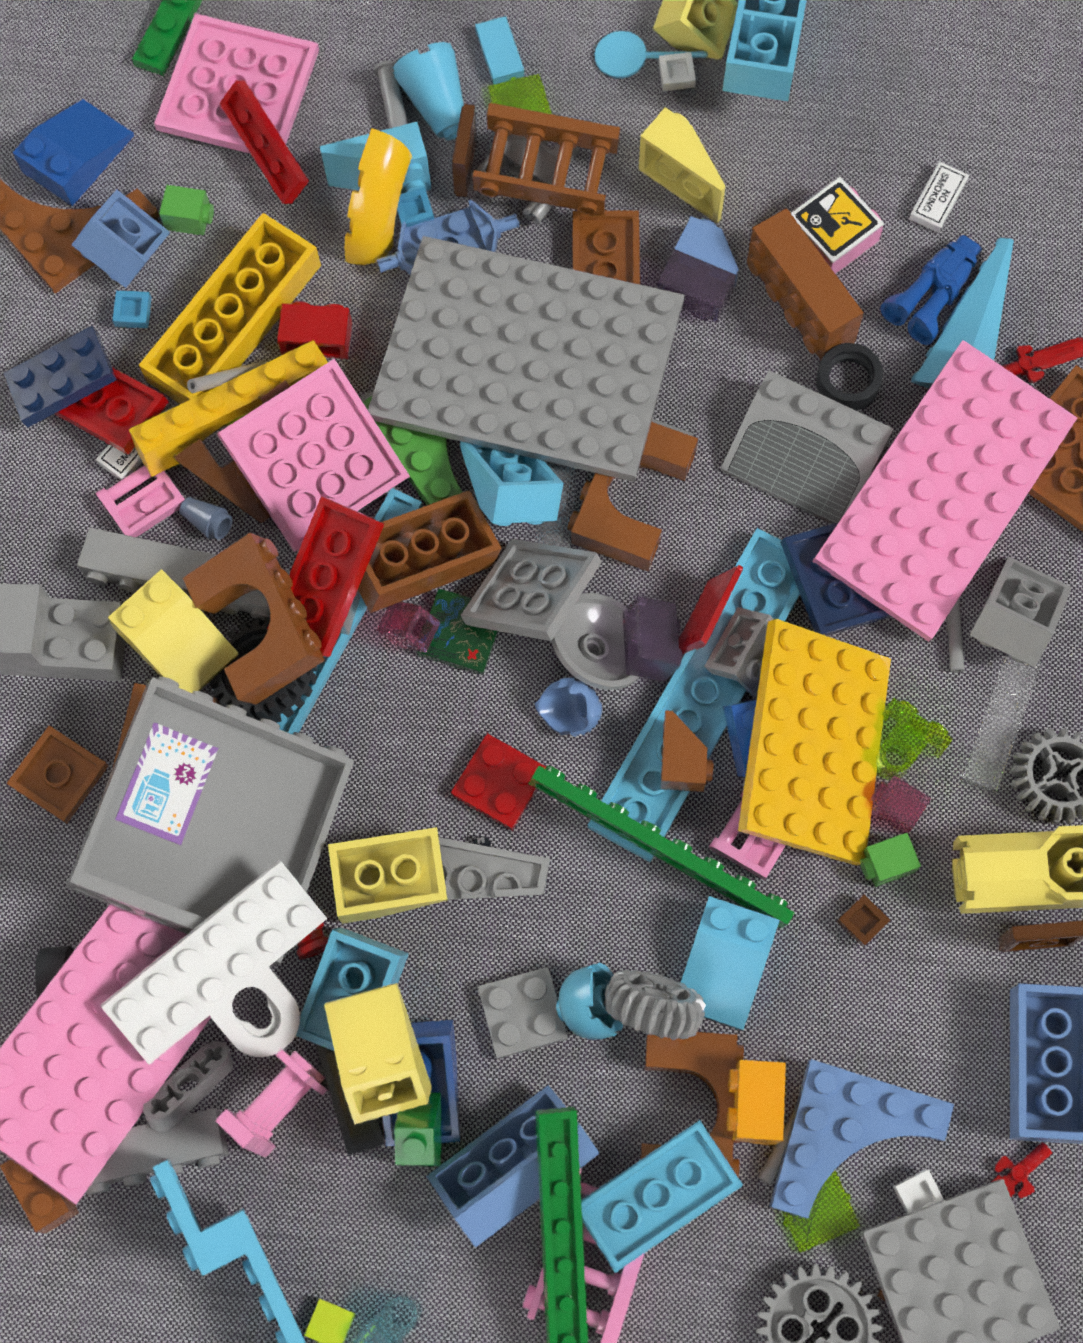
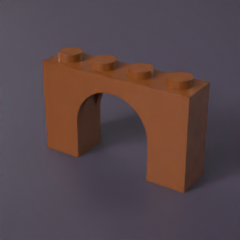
(614, 535)
(289, 644)
(709, 1059)

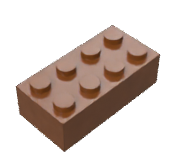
(803, 284)
(428, 551)

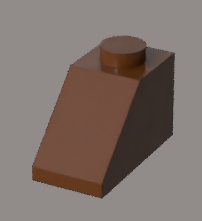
(683, 757)

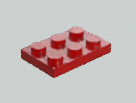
(115, 410)

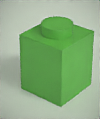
(186, 210)
(890, 860)

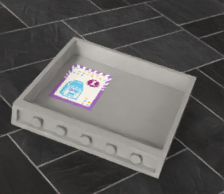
(205, 808)

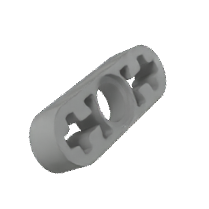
(184, 1101)

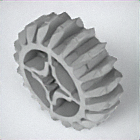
(1051, 763)
(654, 1004)

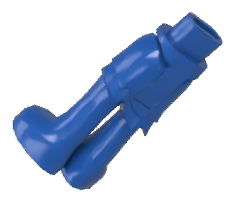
(945, 276)

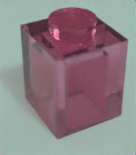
(408, 626)
(899, 804)

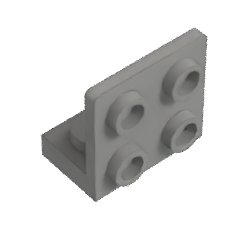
(741, 649)

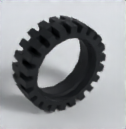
(275, 704)

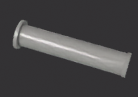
(391, 94)

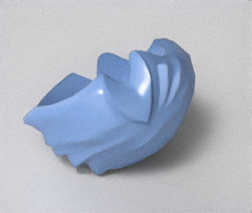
(569, 707)

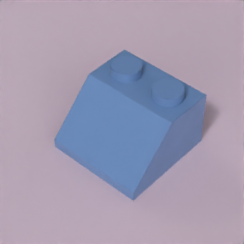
(120, 238)

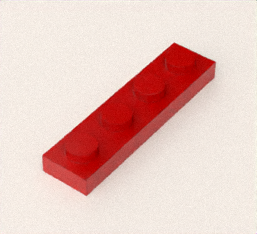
(264, 142)

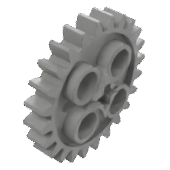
(792, 1303)

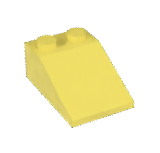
(680, 163)
(172, 634)
(387, 874)

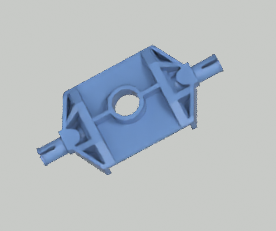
(465, 227)

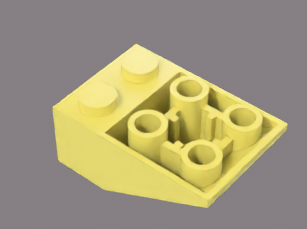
(377, 1053)

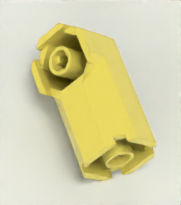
(1019, 871)

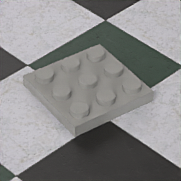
(531, 589)

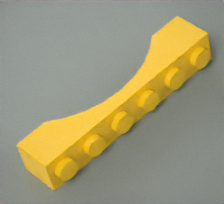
(201, 416)

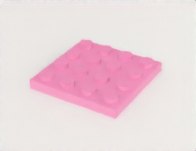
(209, 64)
(312, 445)

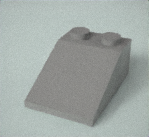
(1021, 612)

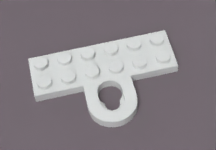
(215, 963)

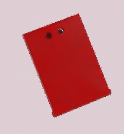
(708, 610)

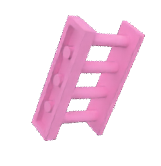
(254, 1125)
(618, 1286)

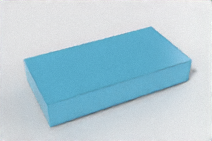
(499, 50)

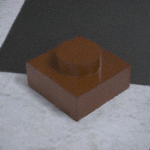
(863, 920)

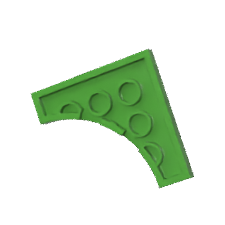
(424, 460)

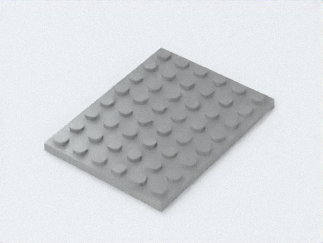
(527, 358)

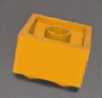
(757, 1102)

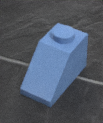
(707, 243)

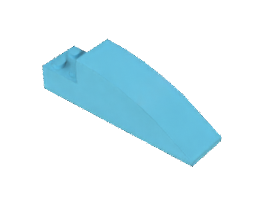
(764, 48)

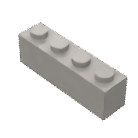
(191, 1141)

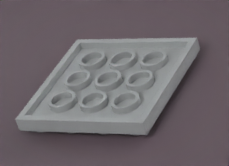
(961, 1272)

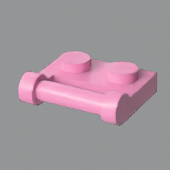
(146, 506)
(756, 854)

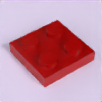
(497, 782)

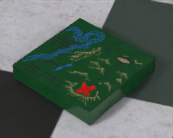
(456, 642)

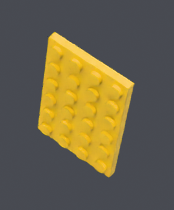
(814, 743)

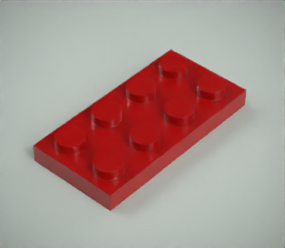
(332, 566)

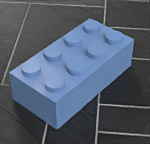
(1046, 1063)
(499, 1171)

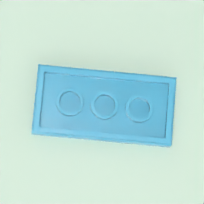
(658, 1196)

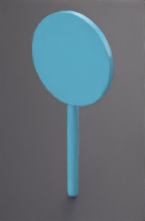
(624, 54)

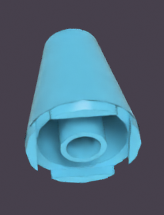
(433, 86)

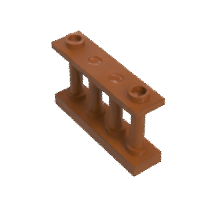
(546, 127)

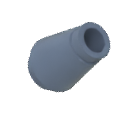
(207, 518)

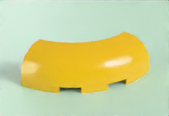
(376, 202)

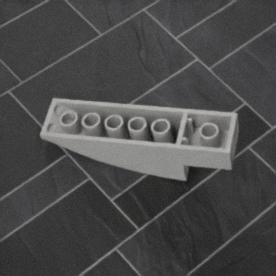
(57, 636)

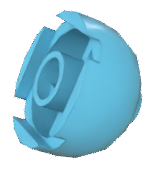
(583, 1003)

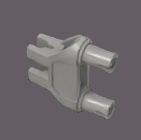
(542, 173)

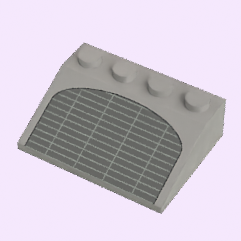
(805, 448)

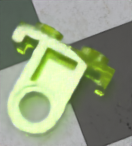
(908, 738)

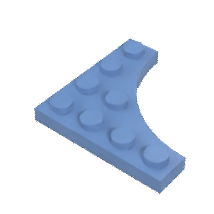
(838, 1117)

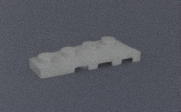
(490, 872)

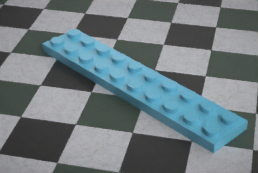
(698, 695)

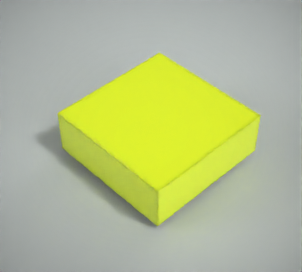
(329, 1323)

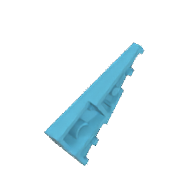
(974, 317)

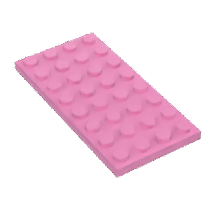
(945, 490)
(70, 1072)

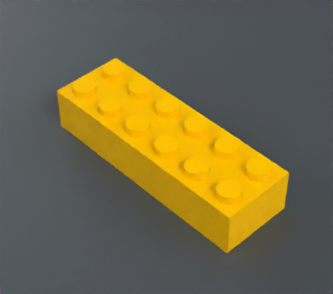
(232, 308)

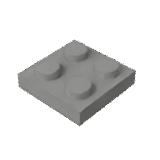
(522, 1013)

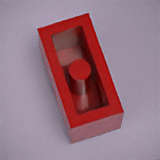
(326, 325)

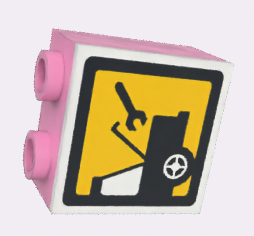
(839, 224)

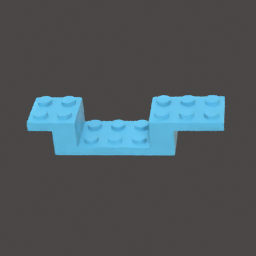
(223, 1243)

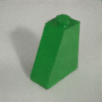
(419, 1134)

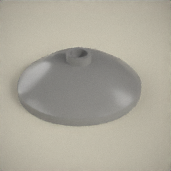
(593, 642)

